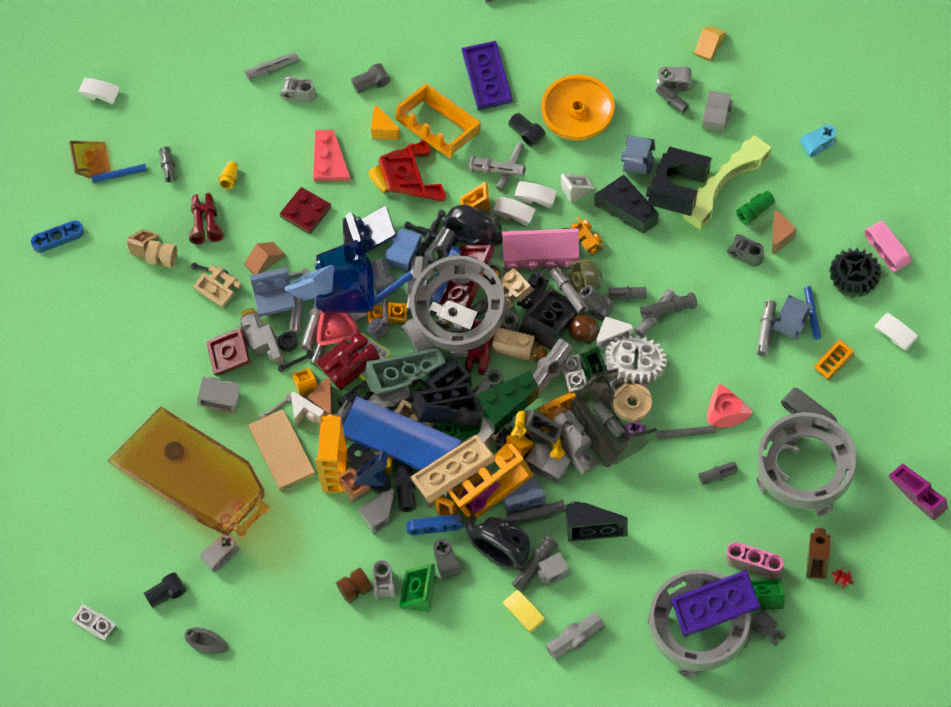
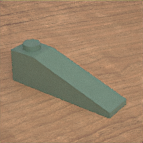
(399, 371)

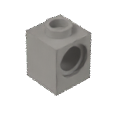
(553, 569)

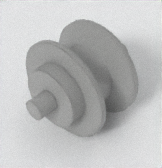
(378, 328)

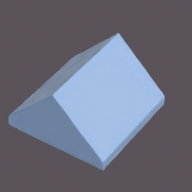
(312, 284)

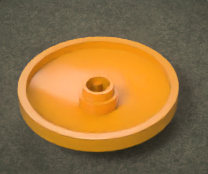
(577, 107)

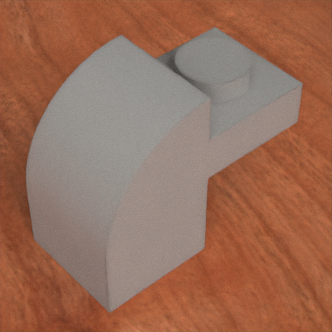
(417, 340)

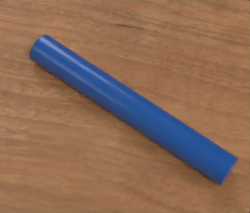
(119, 173)
(393, 287)
(813, 315)

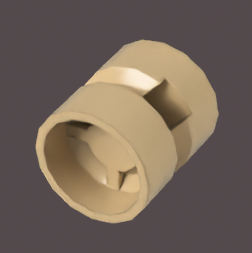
(162, 254)

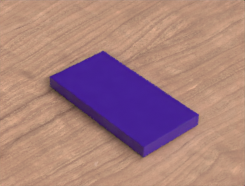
(487, 75)
(715, 603)

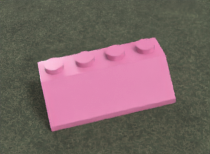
(540, 249)

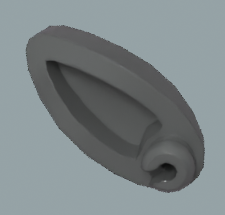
(206, 641)

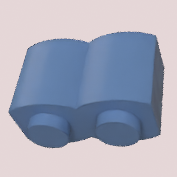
(403, 249)

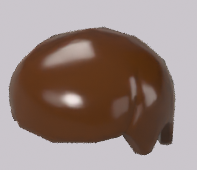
(584, 329)

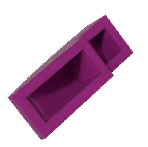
(919, 491)

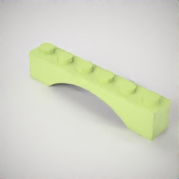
(749, 157)

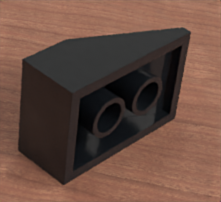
(548, 318)
(592, 522)

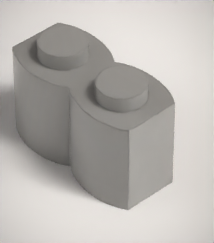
(716, 111)
(545, 465)

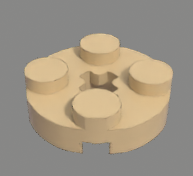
(632, 413)

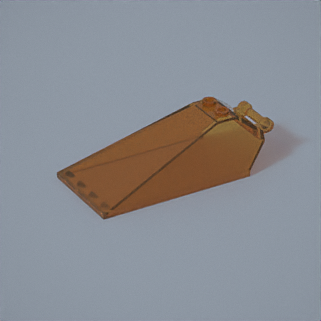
(192, 473)

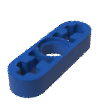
(59, 229)
(435, 524)

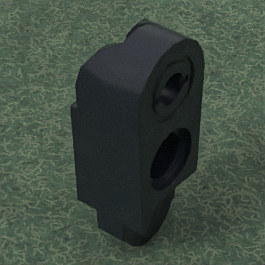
(358, 461)

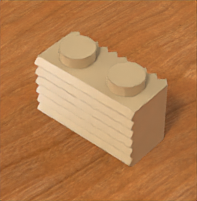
(513, 344)

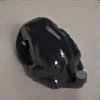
(473, 225)
(500, 542)

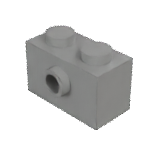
(218, 394)

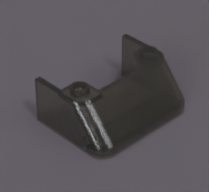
(605, 445)

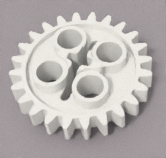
(650, 359)

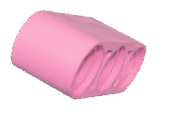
(888, 246)
(762, 567)

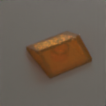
(89, 158)

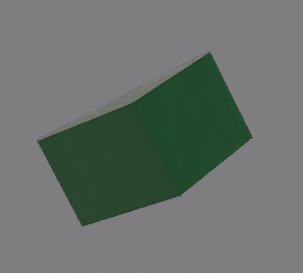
(592, 362)

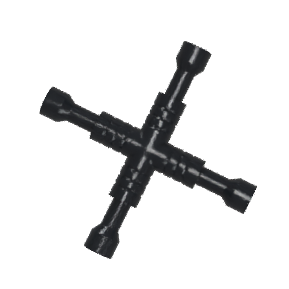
(429, 233)

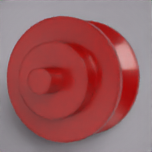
(842, 577)

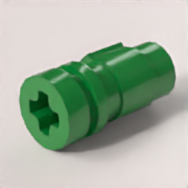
(757, 205)

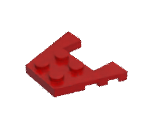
(403, 175)

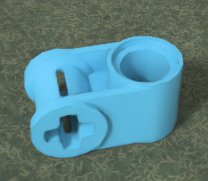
(818, 140)

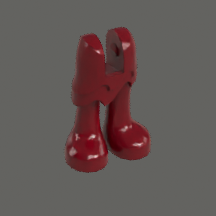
(208, 211)
(479, 356)
(340, 360)

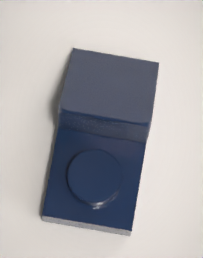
(371, 472)

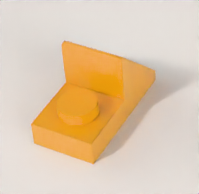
(521, 446)

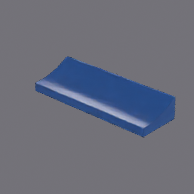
(396, 434)

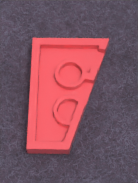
(328, 158)

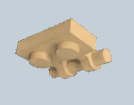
(517, 285)
(215, 291)

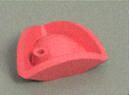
(335, 328)
(726, 408)

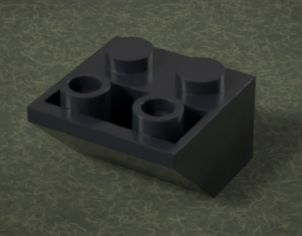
(447, 375)

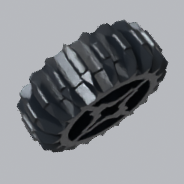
(856, 279)

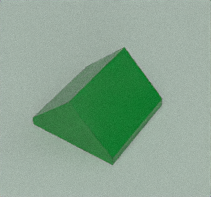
(418, 588)
(769, 593)

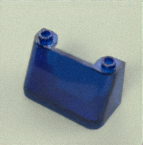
(351, 280)

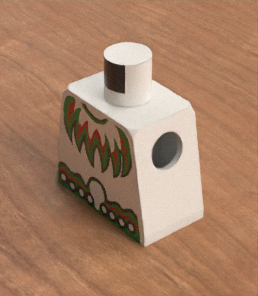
(453, 316)

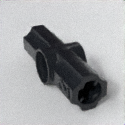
(404, 487)

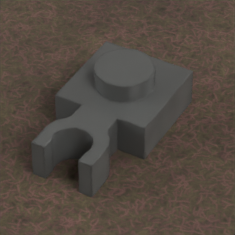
(765, 625)

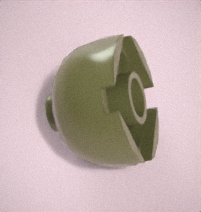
(583, 274)

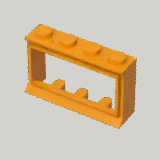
(445, 107)
(331, 454)
(509, 477)

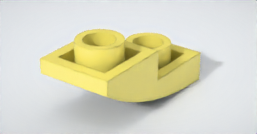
(524, 611)

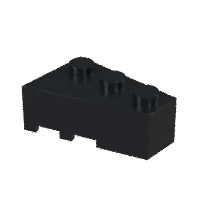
(627, 203)
(448, 406)

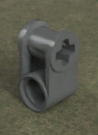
(744, 248)
(446, 561)

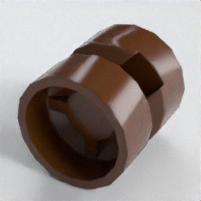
(354, 585)

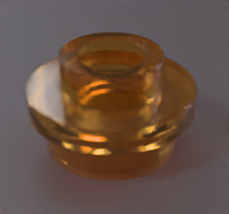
(538, 352)

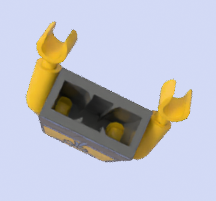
(540, 428)

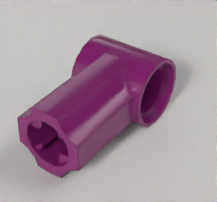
(479, 502)

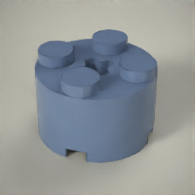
(638, 155)
(792, 317)

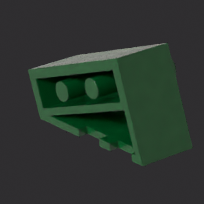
(507, 399)

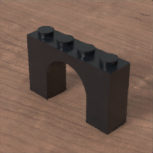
(677, 164)

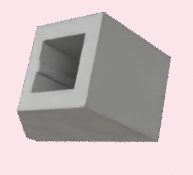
(378, 512)

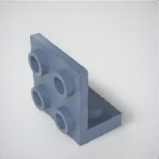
(271, 292)
(525, 497)

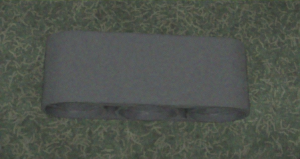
(799, 402)

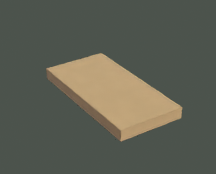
(281, 449)
(453, 468)

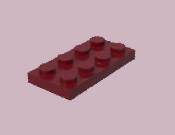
(465, 293)

